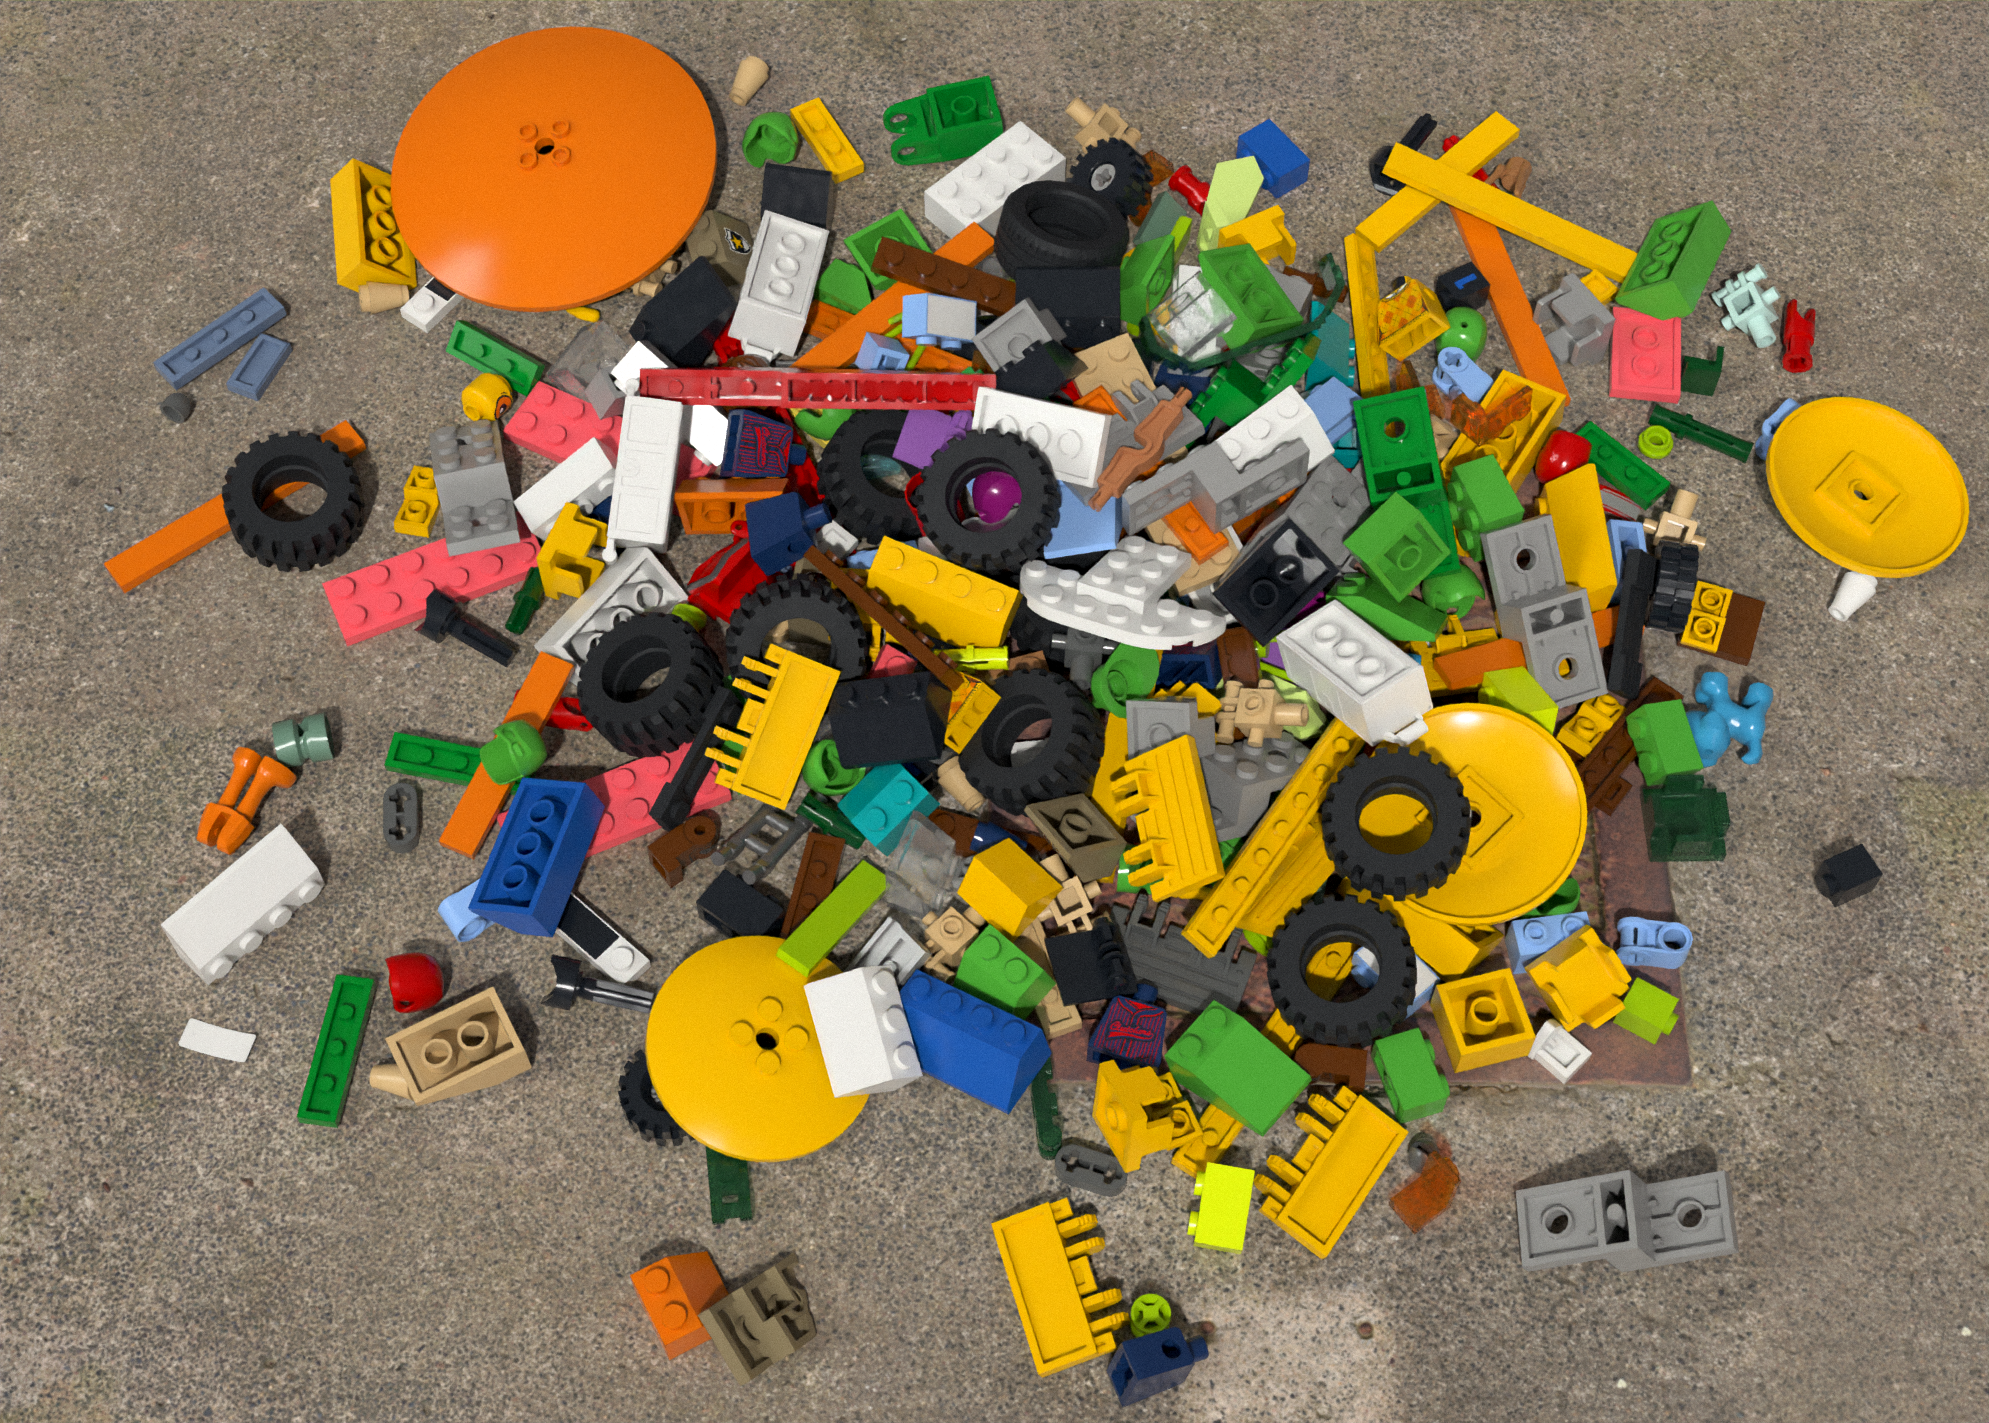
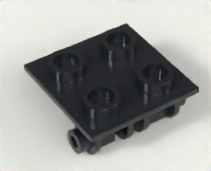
(1091, 964)

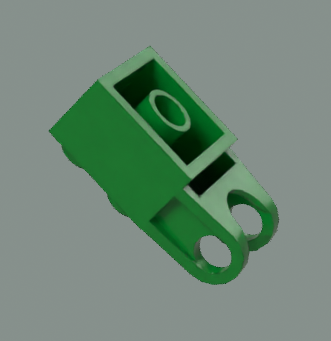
(945, 122)

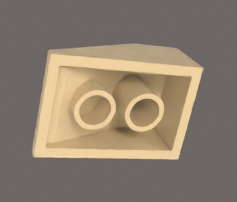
(459, 1050)

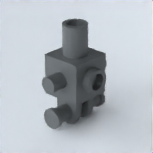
(1082, 654)

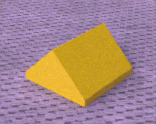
(1008, 888)

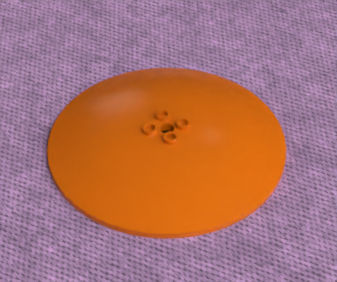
(563, 225)

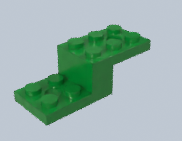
(1239, 393)
(1407, 462)

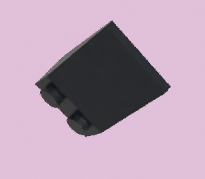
(686, 315)
(1275, 581)

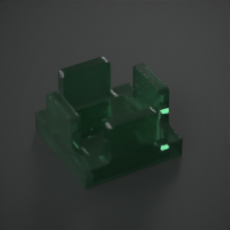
(1685, 820)

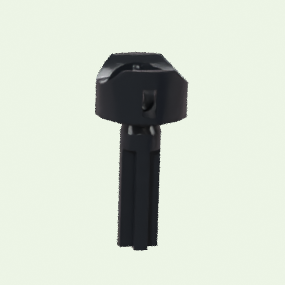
(1414, 140)
(444, 620)
(571, 985)

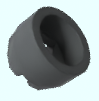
(176, 407)
(1416, 1157)

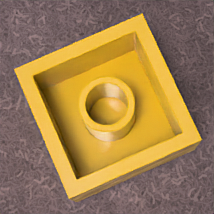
(1482, 1020)

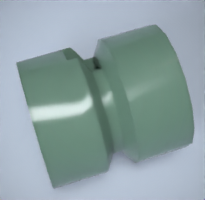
(303, 740)

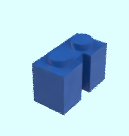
(1277, 156)

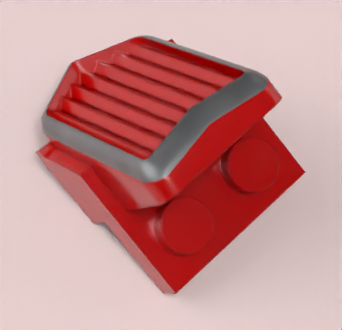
(725, 579)

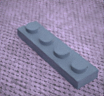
(219, 338)

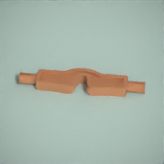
(1131, 462)

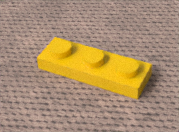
(827, 140)

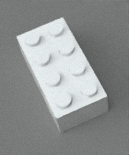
(985, 180)

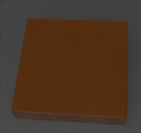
(1738, 631)

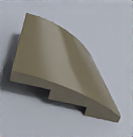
(761, 1321)

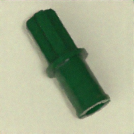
(527, 601)
(830, 821)

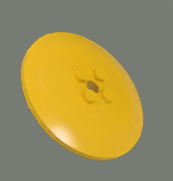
(1910, 481)
(1527, 808)
(716, 1074)

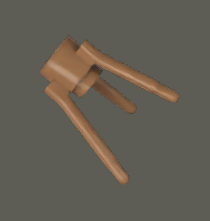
(1512, 175)

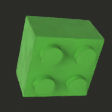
(1480, 502)
(1397, 547)

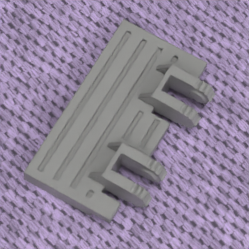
(1122, 431)

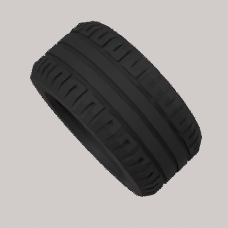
(1059, 227)

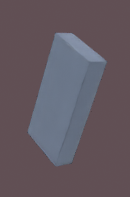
(259, 367)

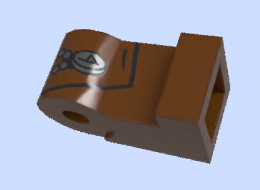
(682, 847)
(1334, 1065)

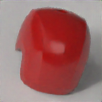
(1561, 455)
(415, 979)

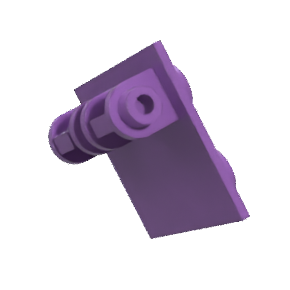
(928, 431)

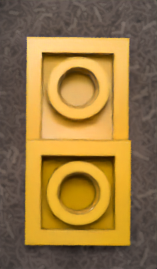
(420, 504)
(1706, 617)
(1590, 724)
(1185, 1123)

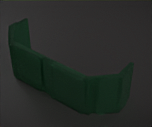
(1334, 283)

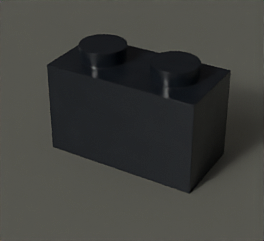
(739, 909)

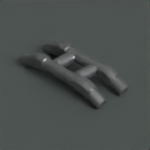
(769, 854)

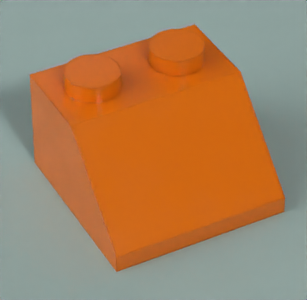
(674, 1295)

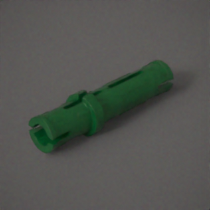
(1700, 433)

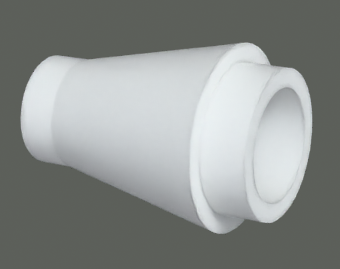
(1852, 594)

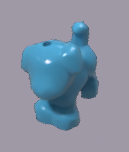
(1728, 719)

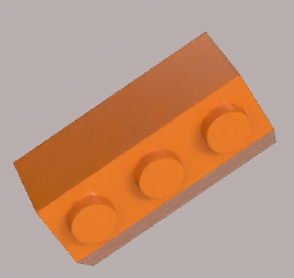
(713, 505)

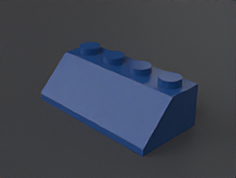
(537, 856)
(972, 1042)

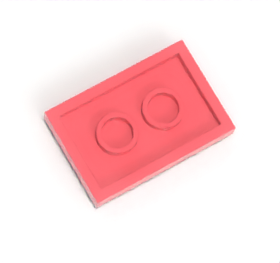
(1645, 357)

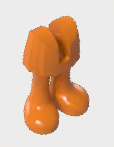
(232, 827)

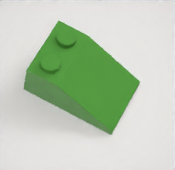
(1250, 293)
(1395, 621)
(1236, 1068)

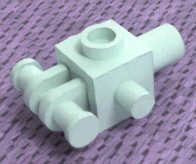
(1749, 306)

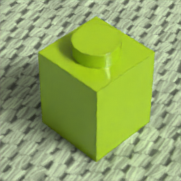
(1647, 1011)

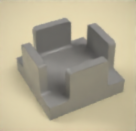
(1581, 321)
(1015, 332)
(1166, 719)

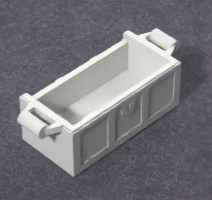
(778, 286)
(644, 473)
(1357, 675)

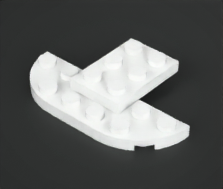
(1122, 597)

